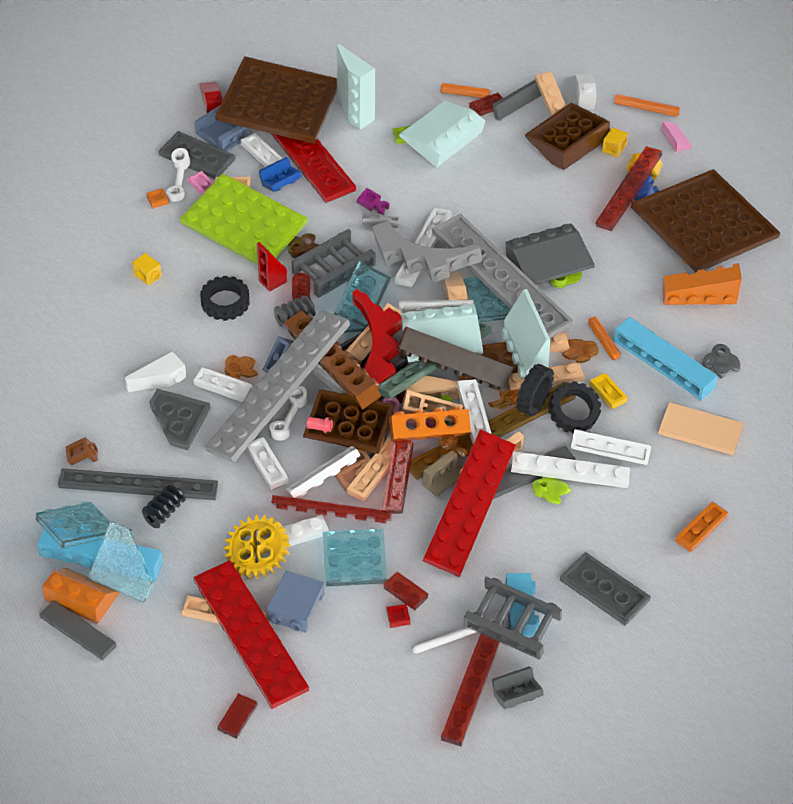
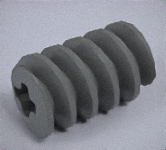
(288, 310)

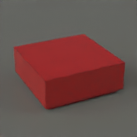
(398, 615)

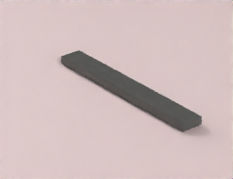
(135, 483)

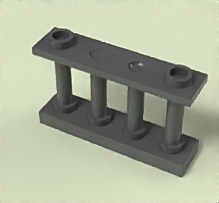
(337, 276)
(513, 637)

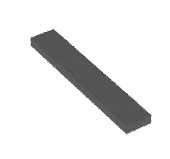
(512, 481)

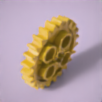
(275, 544)

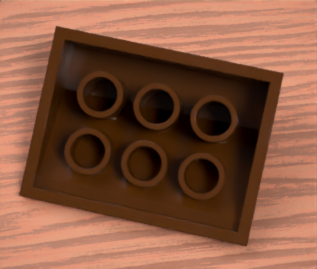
(568, 135)
(351, 425)

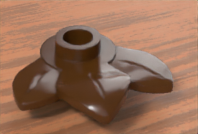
(301, 245)

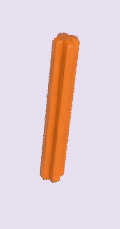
(647, 105)

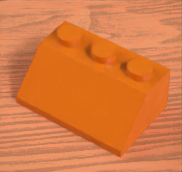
(79, 594)

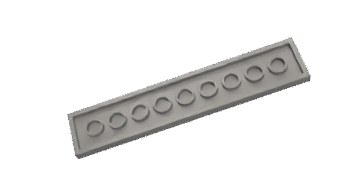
(500, 273)
(277, 386)

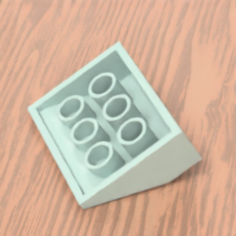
(355, 87)
(443, 132)
(450, 324)
(526, 335)

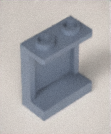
(219, 133)
(295, 601)

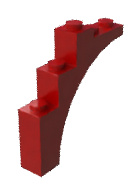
(382, 328)

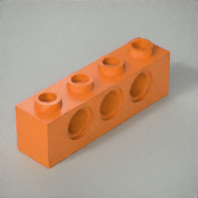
(460, 427)

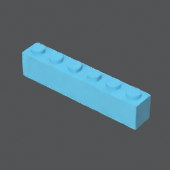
(665, 358)
(86, 554)

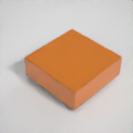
(157, 198)

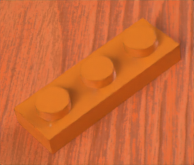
(701, 526)

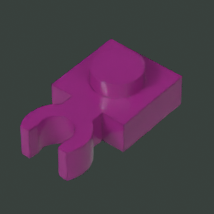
(371, 200)

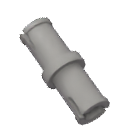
(375, 219)

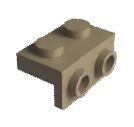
(441, 474)

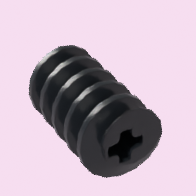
(162, 505)

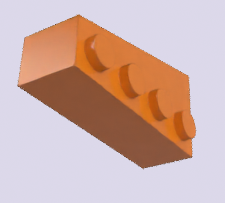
(703, 287)

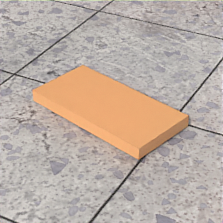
(701, 428)

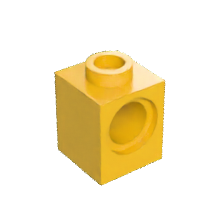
(615, 142)
(146, 269)

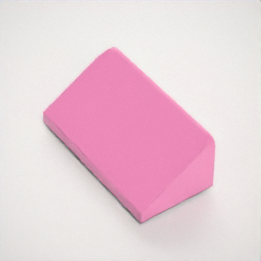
(675, 136)

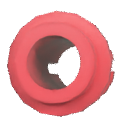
(320, 424)

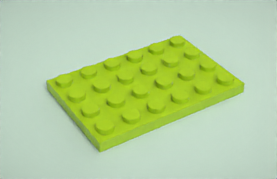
(242, 218)

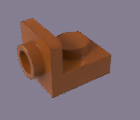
(81, 450)

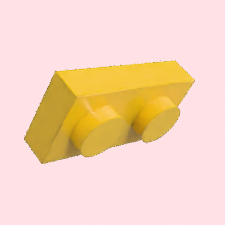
(608, 391)

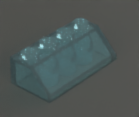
(367, 281)

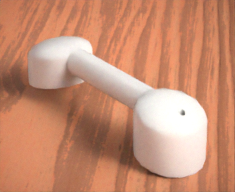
(180, 161)
(280, 429)

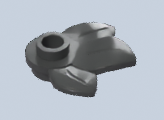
(721, 362)

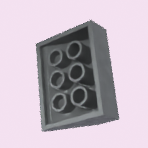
(550, 253)

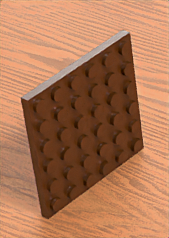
(278, 99)
(705, 220)

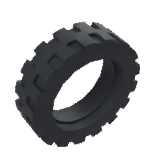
(225, 311)
(535, 389)
(581, 391)

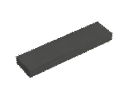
(516, 100)
(78, 630)

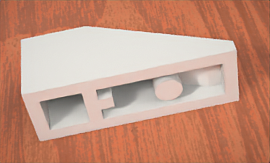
(585, 91)
(158, 374)

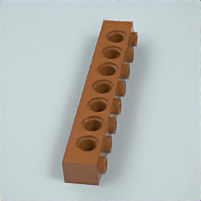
(340, 367)

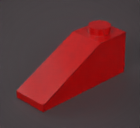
(211, 95)
(270, 270)

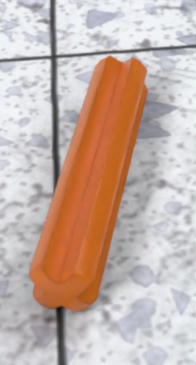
(464, 90)
(604, 338)

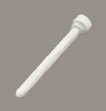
(450, 637)

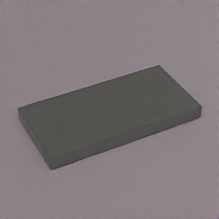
(202, 156)
(605, 588)

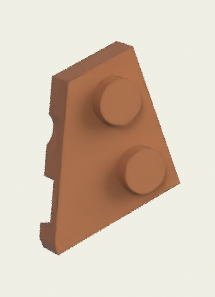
(349, 473)

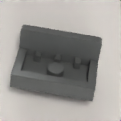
(516, 687)

